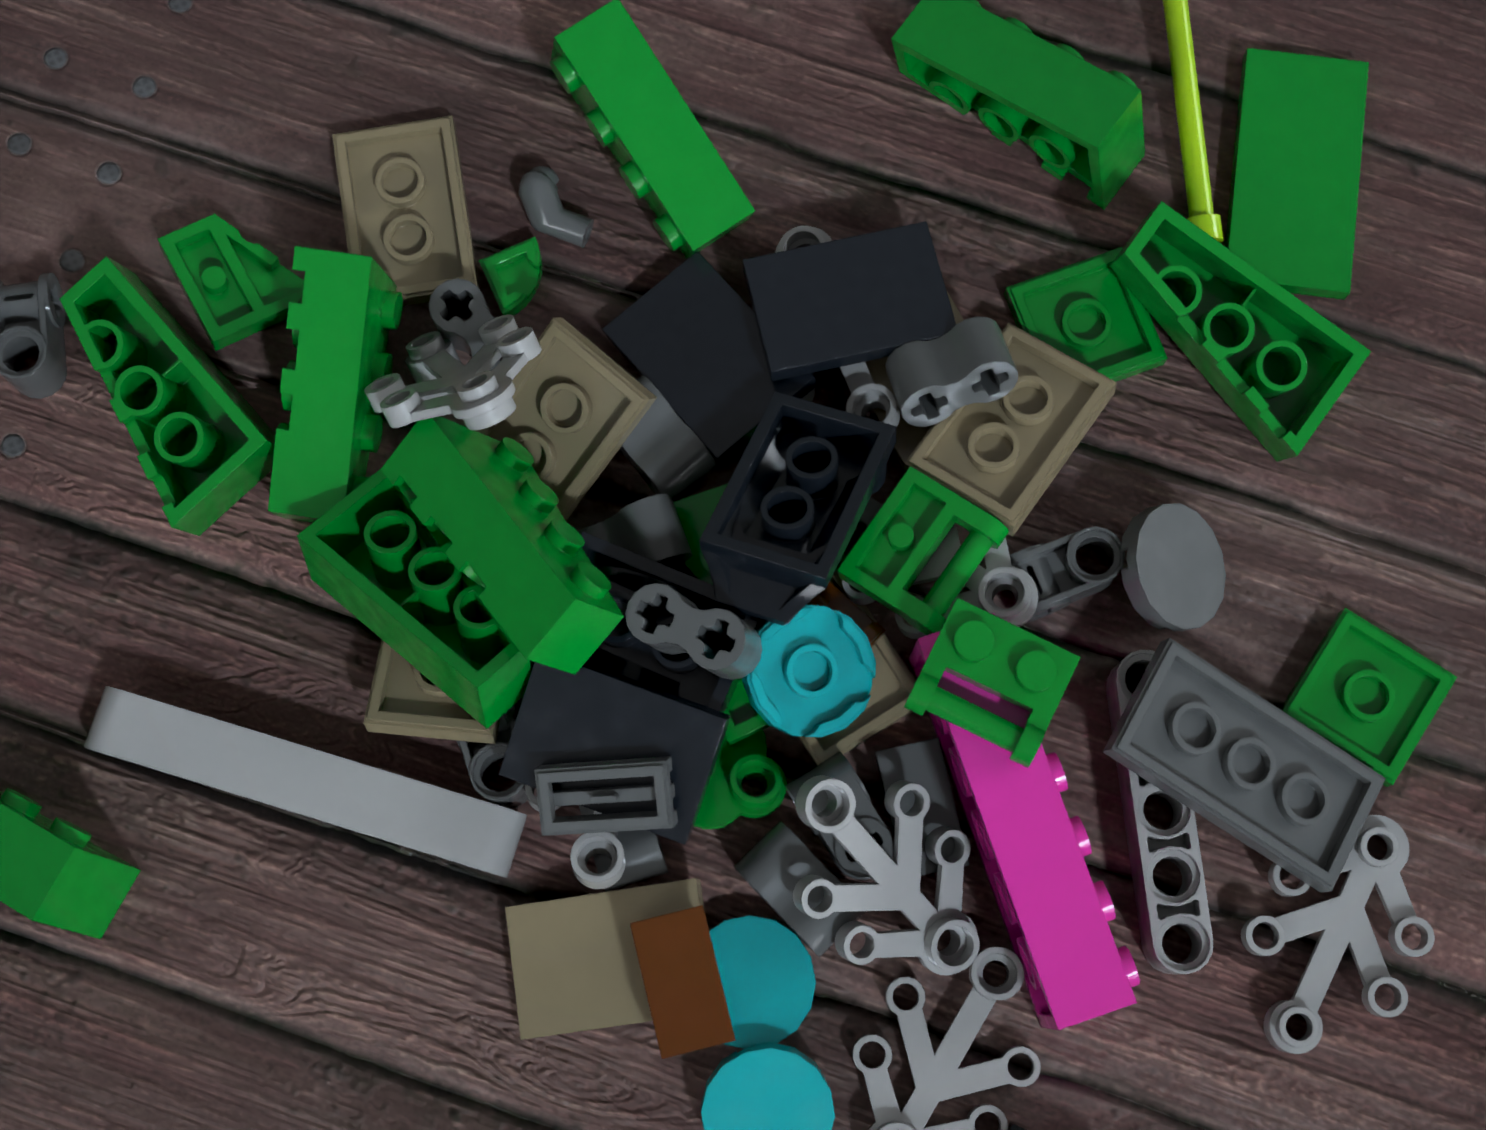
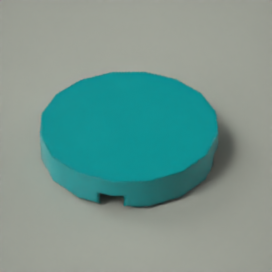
(812, 673)
(763, 977)
(767, 1090)

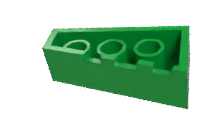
(1027, 91)
(648, 129)
(1240, 329)
(341, 349)
(181, 411)
(508, 539)
(407, 591)
(56, 872)

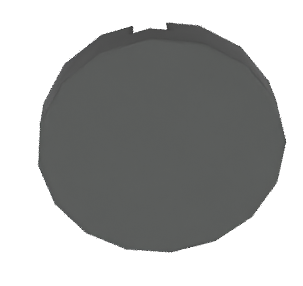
(1173, 567)

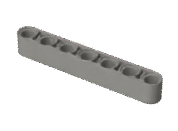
(306, 781)

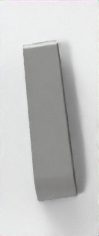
(1150, 845)

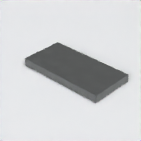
(1245, 765)

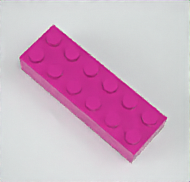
(1035, 865)

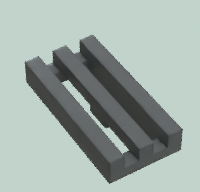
(661, 791)

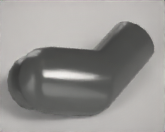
(545, 209)

